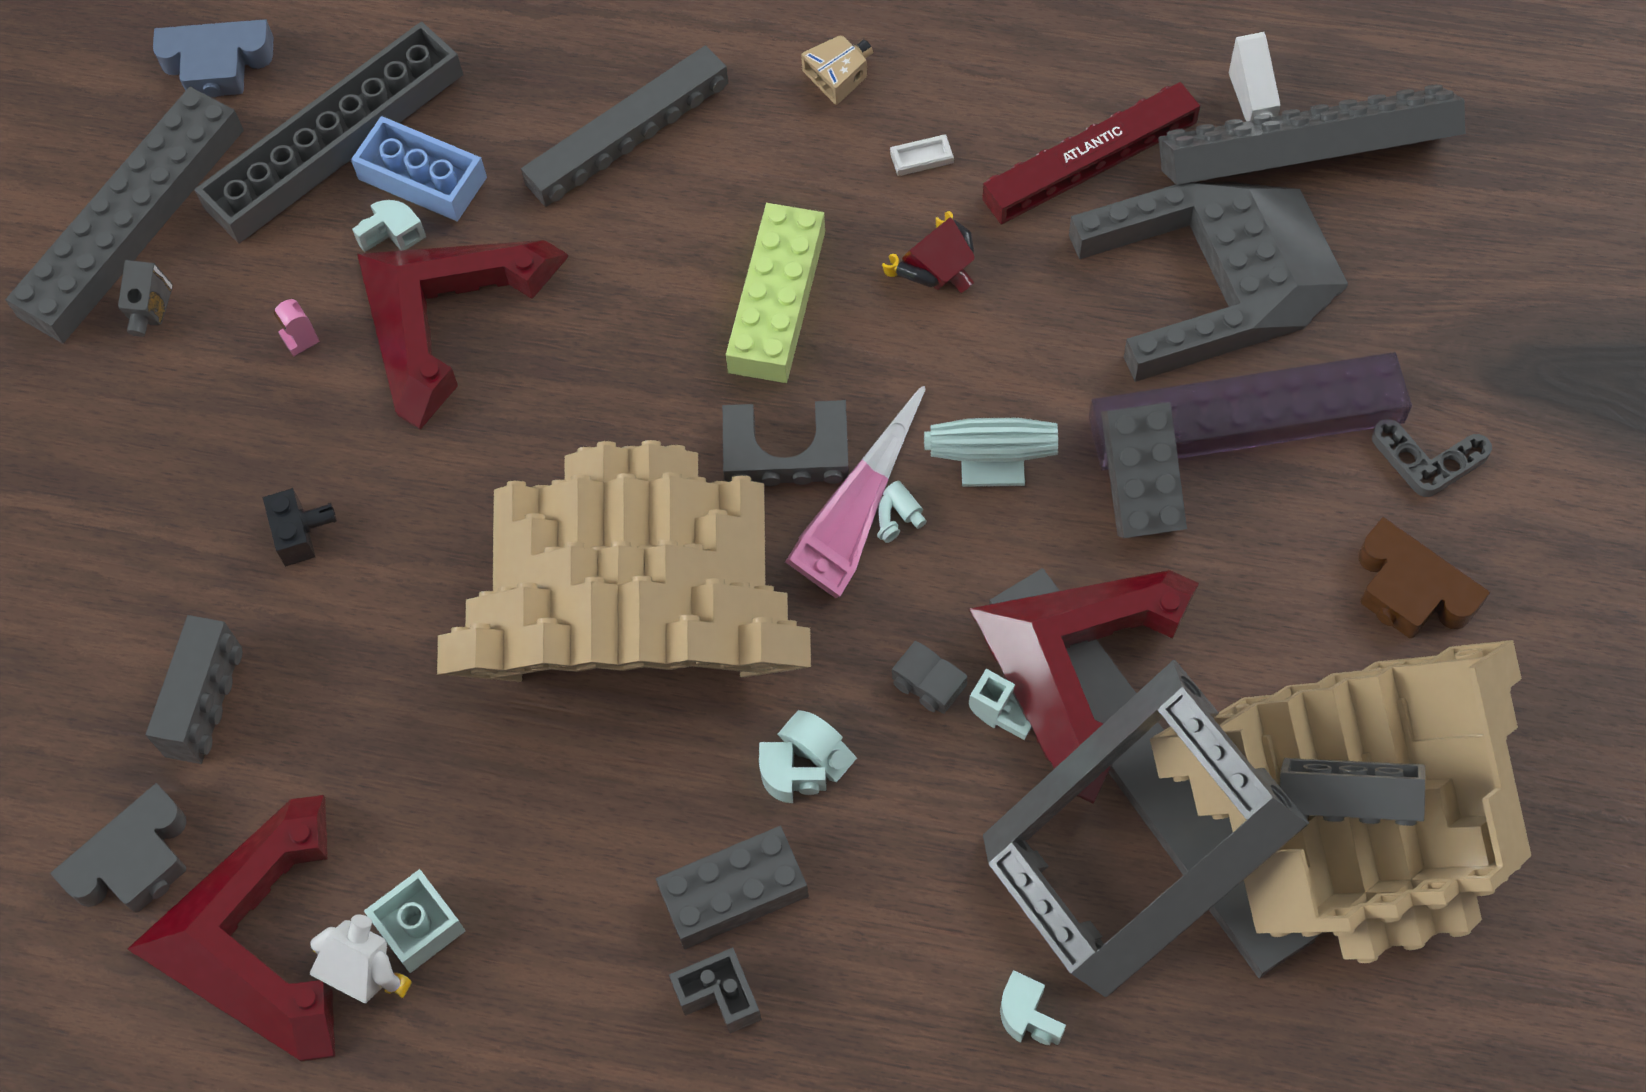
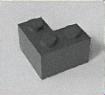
(720, 982)

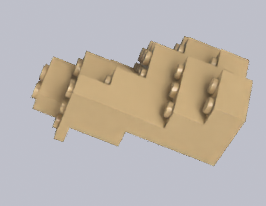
(627, 573)
(1382, 879)

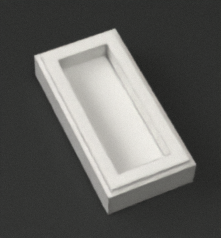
(921, 155)

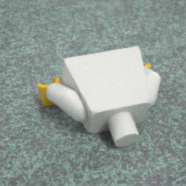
(356, 960)

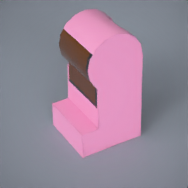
(296, 326)

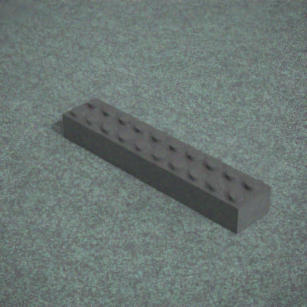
(328, 132)
(1311, 134)
(125, 215)

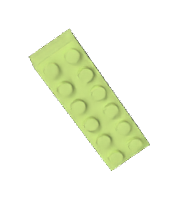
(776, 293)

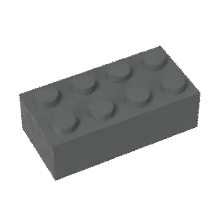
(1144, 470)
(194, 690)
(1355, 790)
(732, 887)

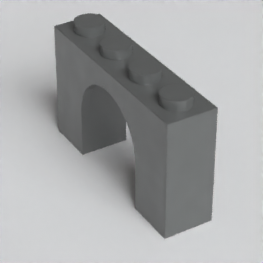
(822, 461)

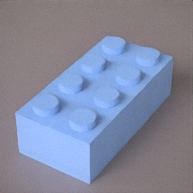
(419, 168)

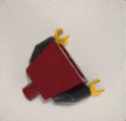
(937, 257)

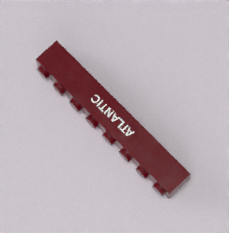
(1089, 152)

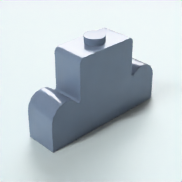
(214, 54)

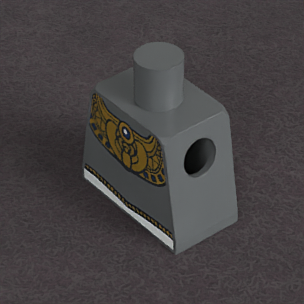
(143, 295)

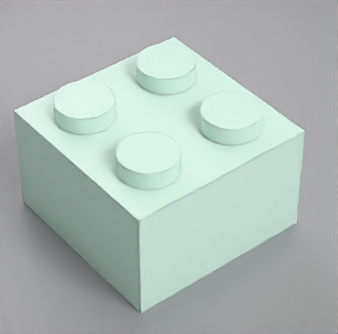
(414, 921)

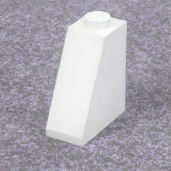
(1254, 76)

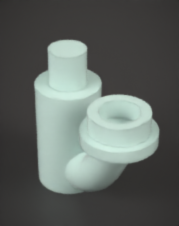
(905, 504)

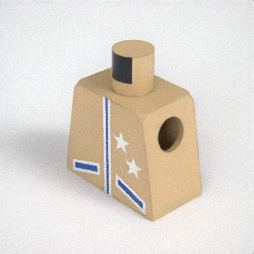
(837, 66)

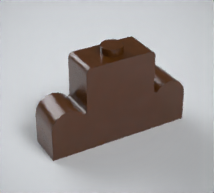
(1415, 583)

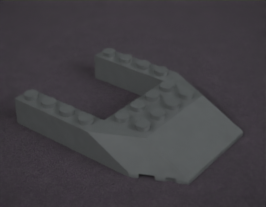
(1259, 248)

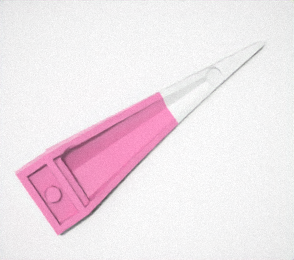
(836, 536)

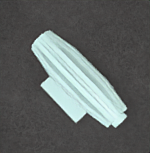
(992, 448)

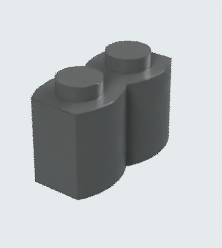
(929, 677)

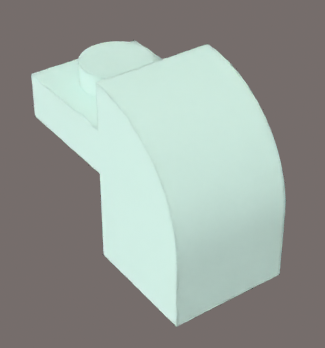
(389, 220)
(996, 705)
(819, 743)
(781, 776)
(1019, 1014)

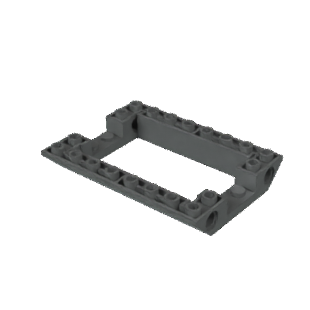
(1268, 826)

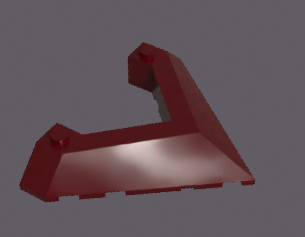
(397, 296)
(1032, 640)
(197, 947)

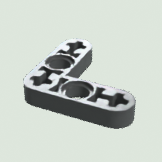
(1423, 466)

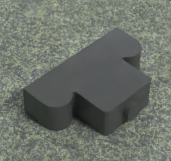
(128, 855)

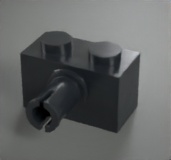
(292, 525)

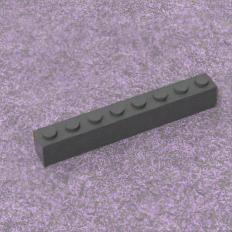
(625, 126)

